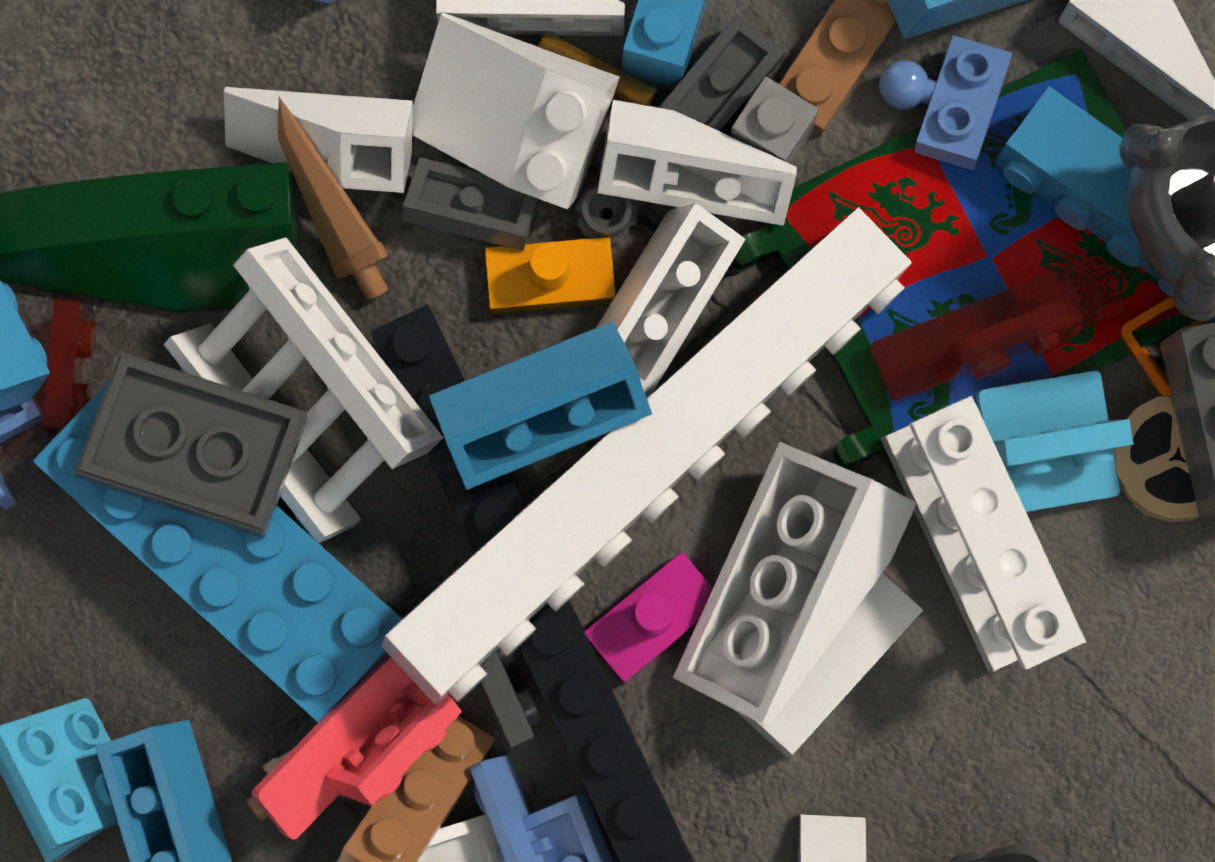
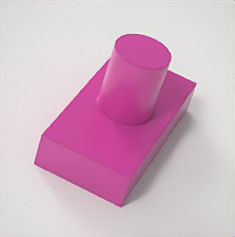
(651, 618)

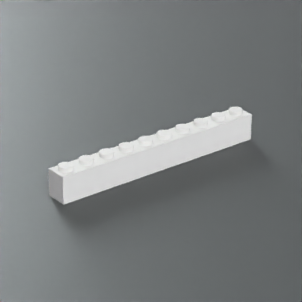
(638, 464)

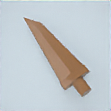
(339, 224)

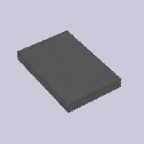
(191, 444)

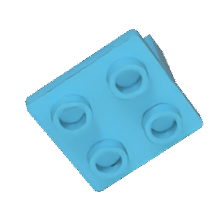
(1055, 438)
(58, 776)

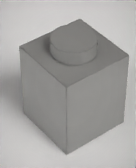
(776, 121)

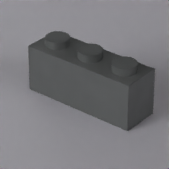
(1191, 378)

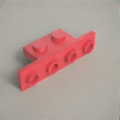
(356, 748)

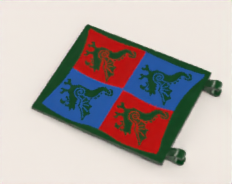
(966, 242)

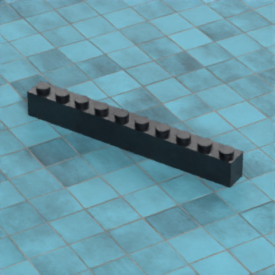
(558, 650)

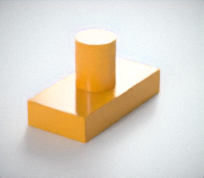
(550, 275)

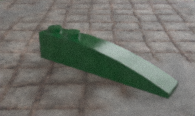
(148, 235)

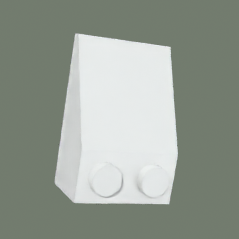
(512, 109)

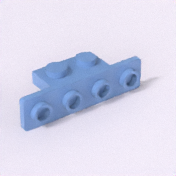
(554, 834)

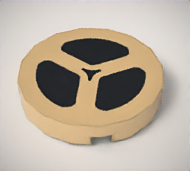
(1155, 466)

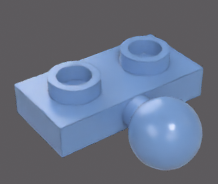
(958, 102)

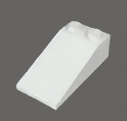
(791, 581)

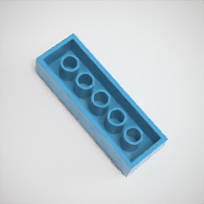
(268, 596)

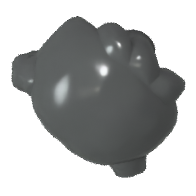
(1174, 207)

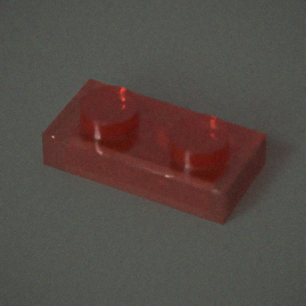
(70, 343)

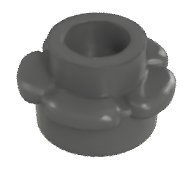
(594, 226)

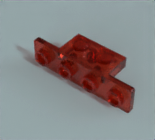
(997, 328)

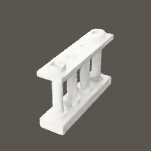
(343, 360)
(982, 538)

